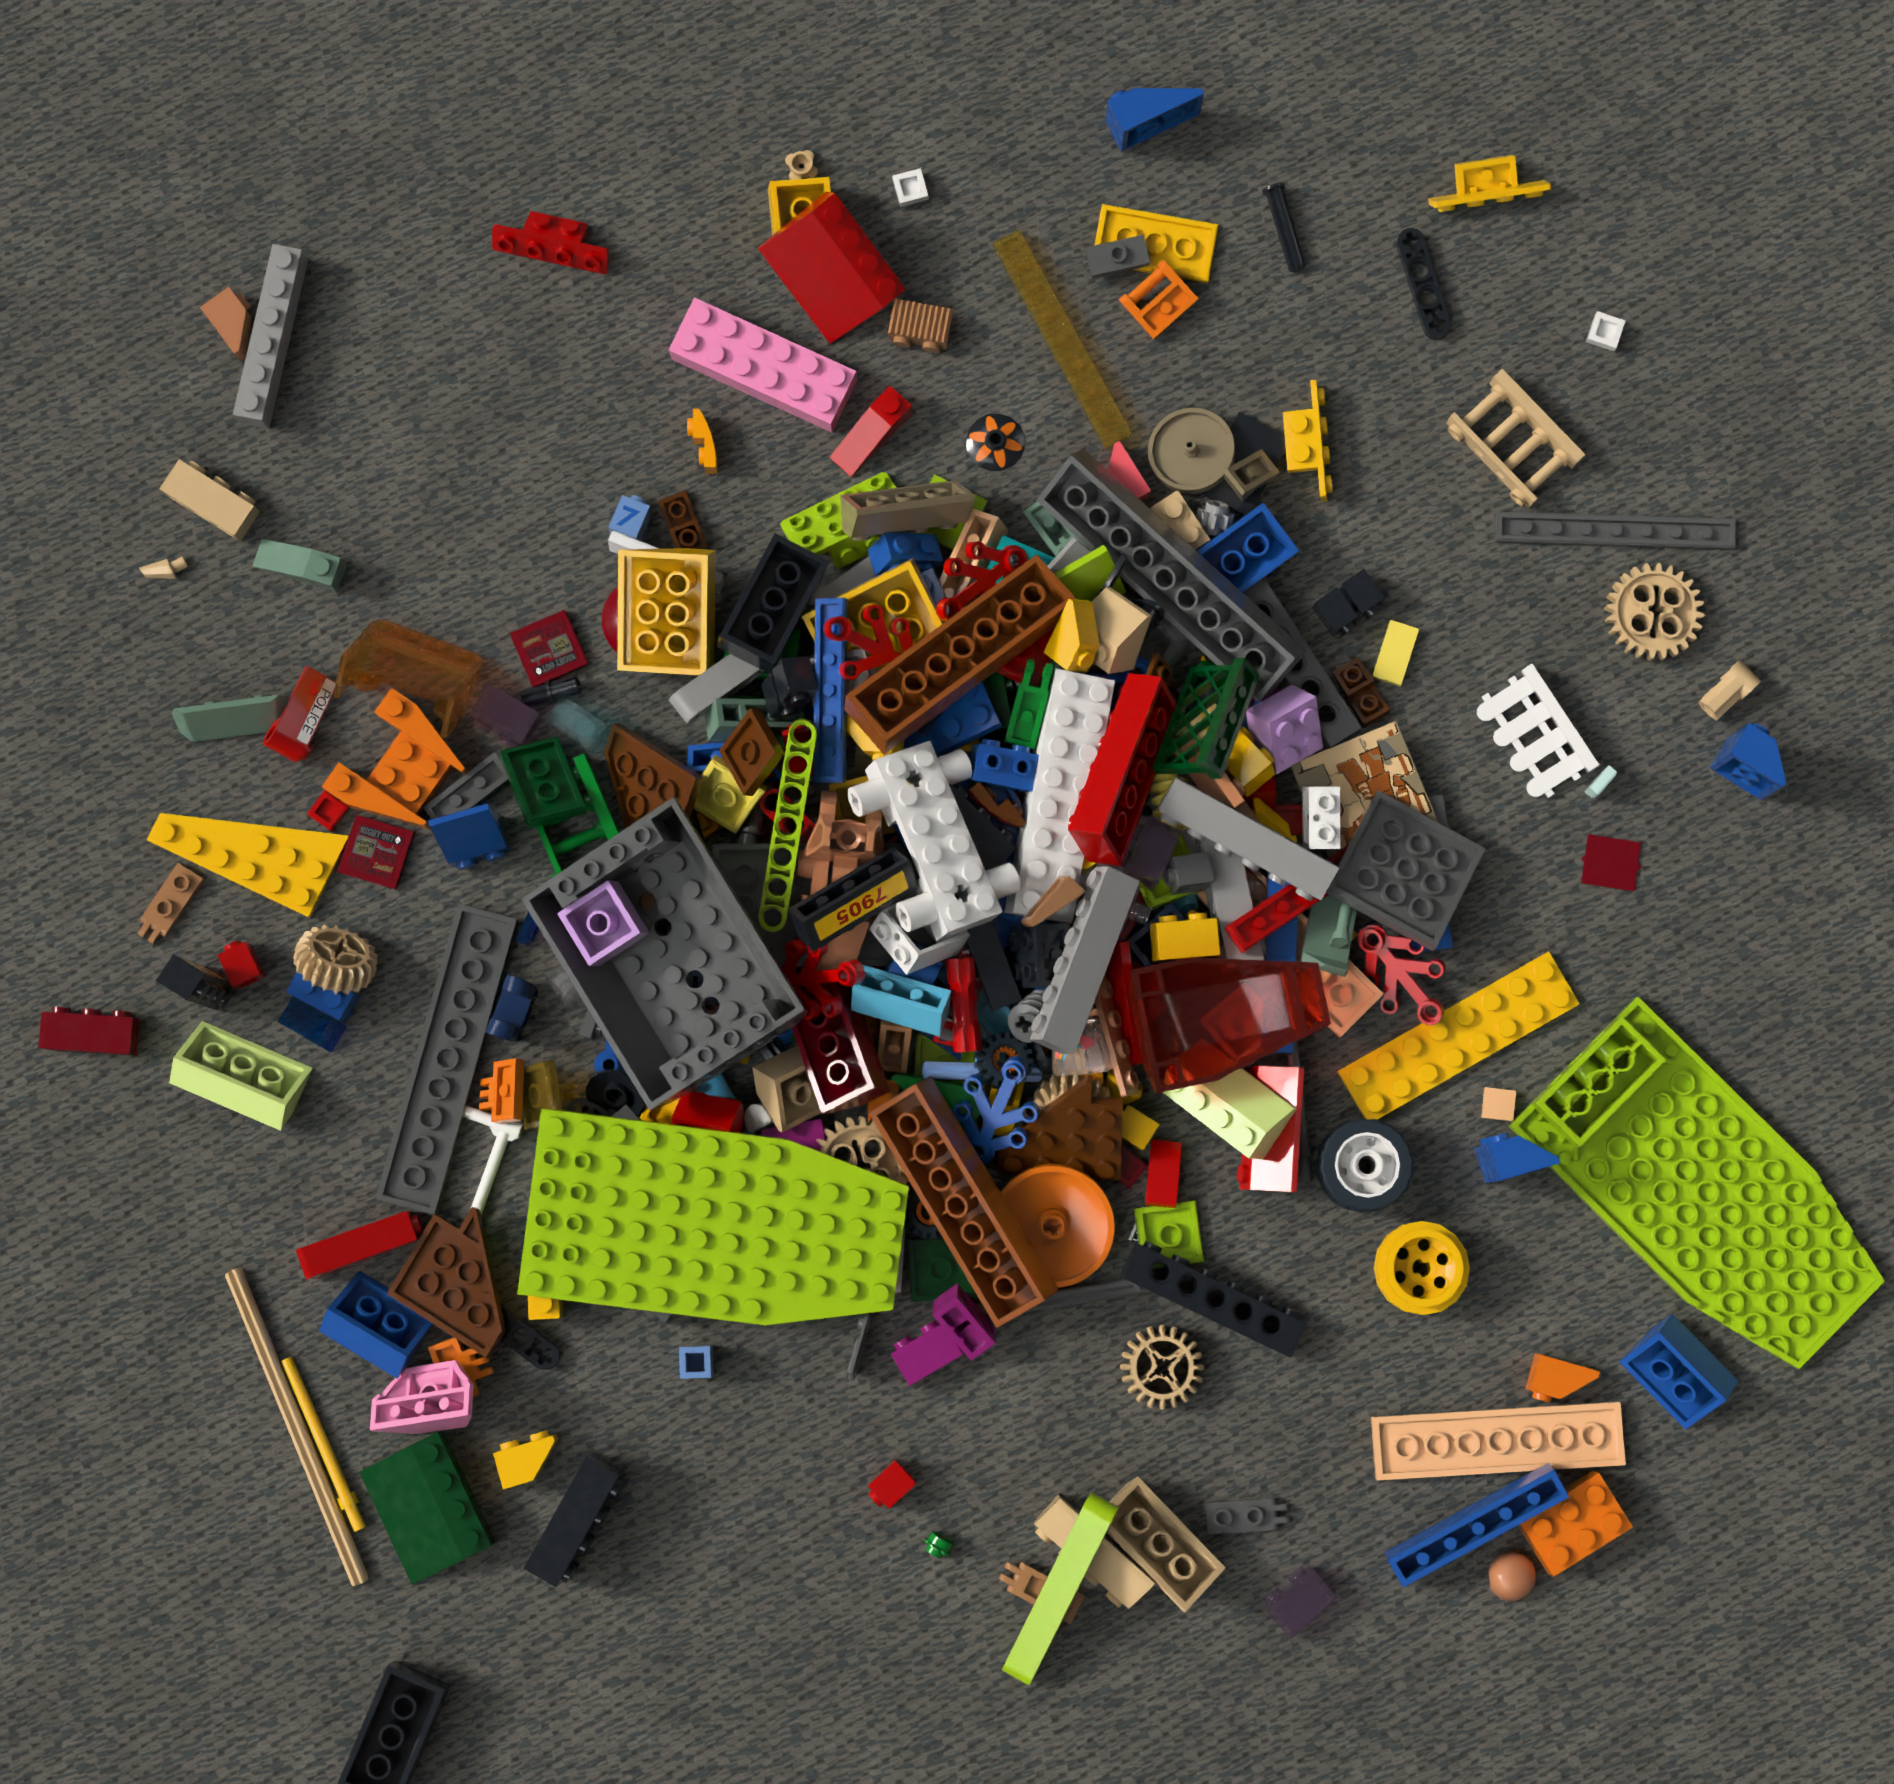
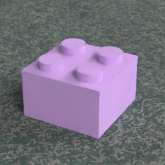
(1286, 726)
(603, 923)

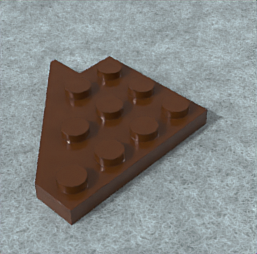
(646, 775)
(1073, 1133)
(453, 1282)

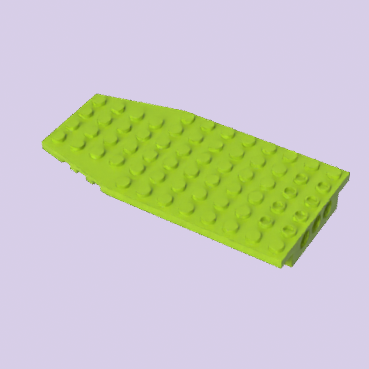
(1701, 1187)
(706, 1223)

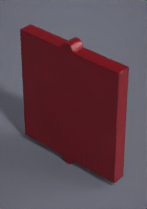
(1610, 862)

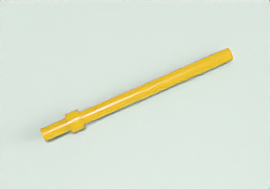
(347, 1499)

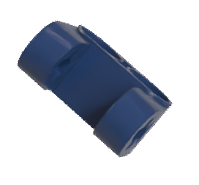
(512, 1009)

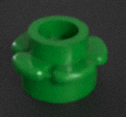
(938, 1546)

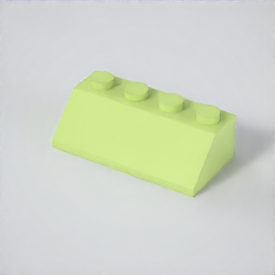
(239, 1075)
(1238, 1111)

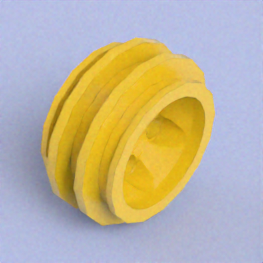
(1440, 1241)

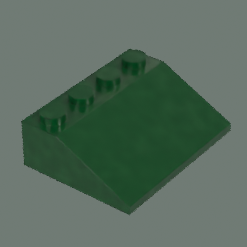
(427, 1507)

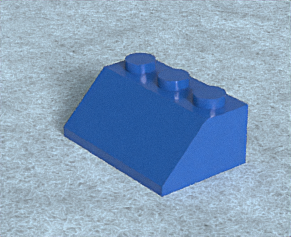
(1249, 548)
(1751, 761)
(1509, 1156)
(375, 1325)
(1679, 1371)

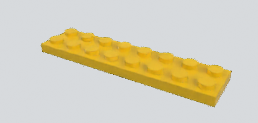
(1460, 1039)

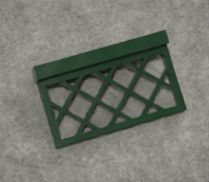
(1222, 722)

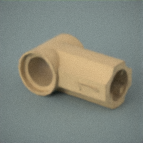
(1733, 686)

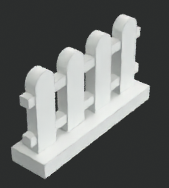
(1533, 717)

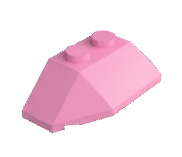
(424, 1400)

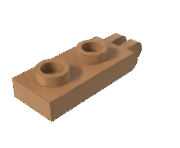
(170, 902)
(1028, 1584)

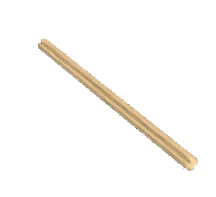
(296, 1427)

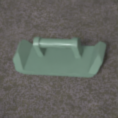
(229, 717)
(1329, 935)

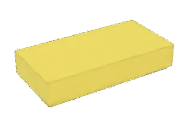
(1395, 653)

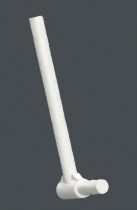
(504, 1132)

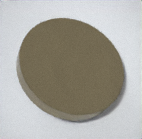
(1191, 450)

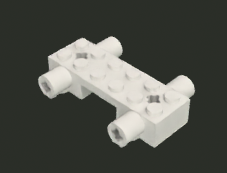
(935, 840)

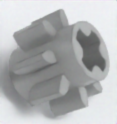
(1214, 517)

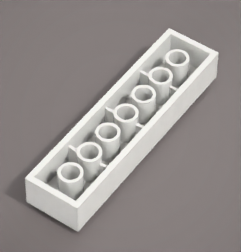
(1066, 747)

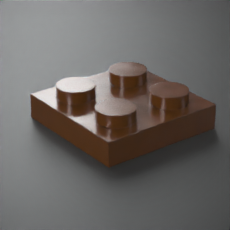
(751, 752)

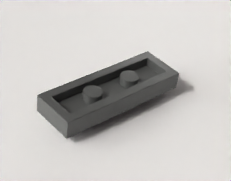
(470, 788)

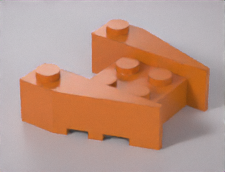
(406, 773)

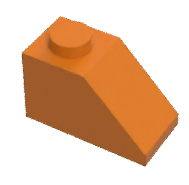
(1556, 1378)

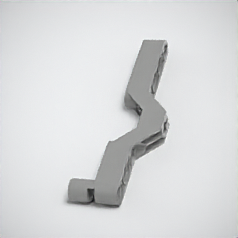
(733, 674)

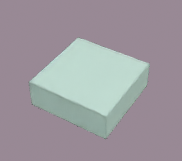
(1601, 782)

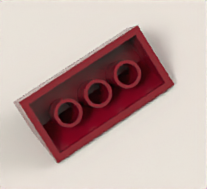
(840, 1055)

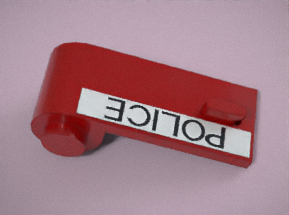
(301, 716)

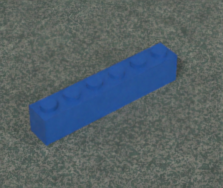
(1476, 1524)

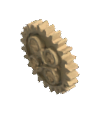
(1681, 616)
(862, 1133)

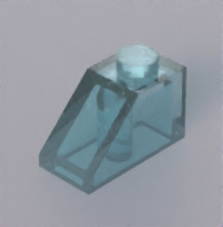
(578, 724)

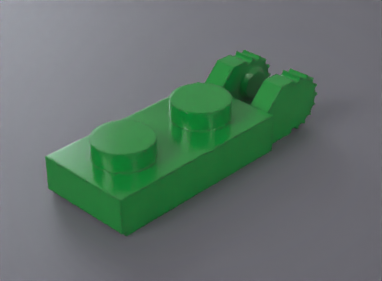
(1028, 708)

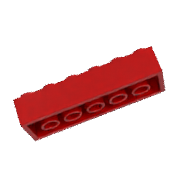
(1122, 770)

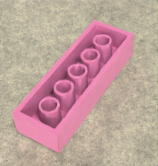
(763, 365)

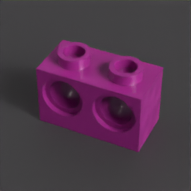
(964, 1321)

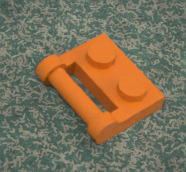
(1164, 307)

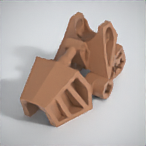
(845, 844)

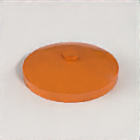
(1063, 1218)

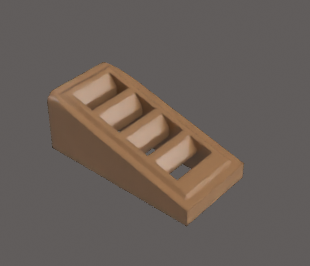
(1058, 895)

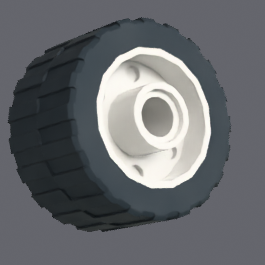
(1388, 1159)

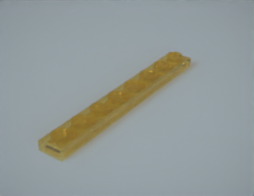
(1062, 339)

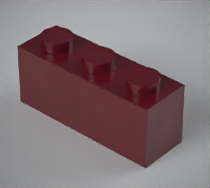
(89, 1031)

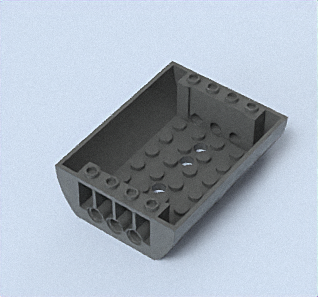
(645, 992)

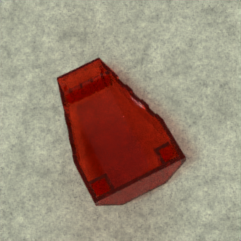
(1220, 1014)

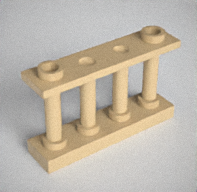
(1523, 411)

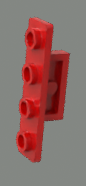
(552, 241)

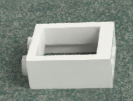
(1324, 805)
(904, 951)

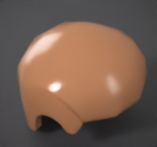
(1511, 1576)

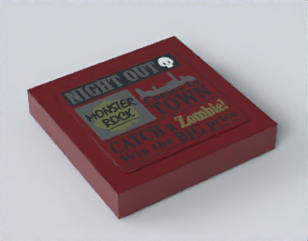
(549, 649)
(376, 852)

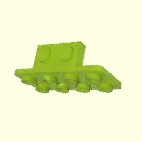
(821, 526)

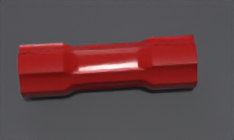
(963, 1000)

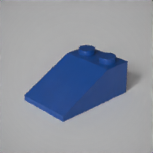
(1149, 111)
(471, 836)

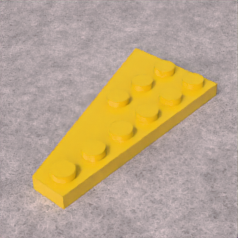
(269, 860)

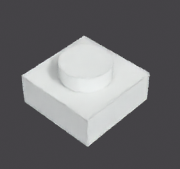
(910, 187)
(1605, 331)

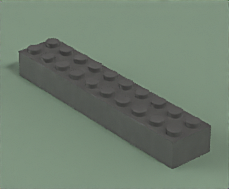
(1169, 571)

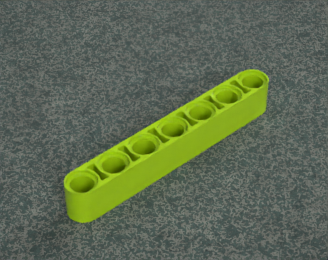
(787, 840)
(1060, 1588)

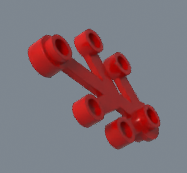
(985, 578)
(881, 650)
(1398, 970)
(848, 974)

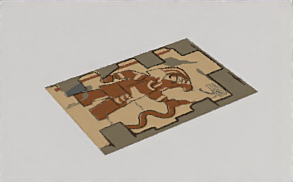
(1361, 768)

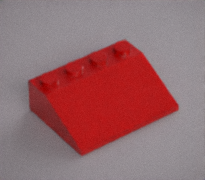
(831, 267)

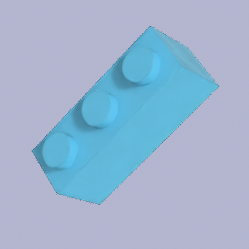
(901, 1001)

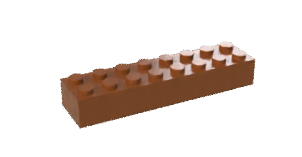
(958, 655)
(963, 1201)

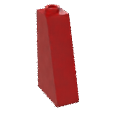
(359, 1245)

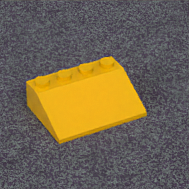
(900, 594)
(666, 610)

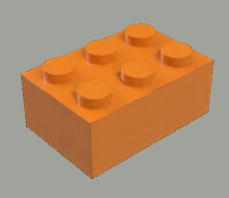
(1576, 1524)

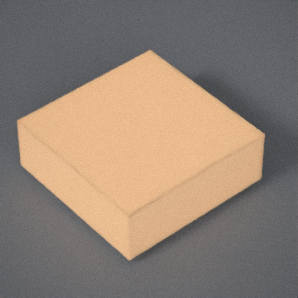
(1498, 1104)

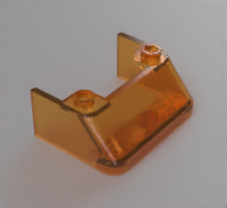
(413, 664)

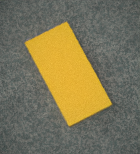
(1181, 242)

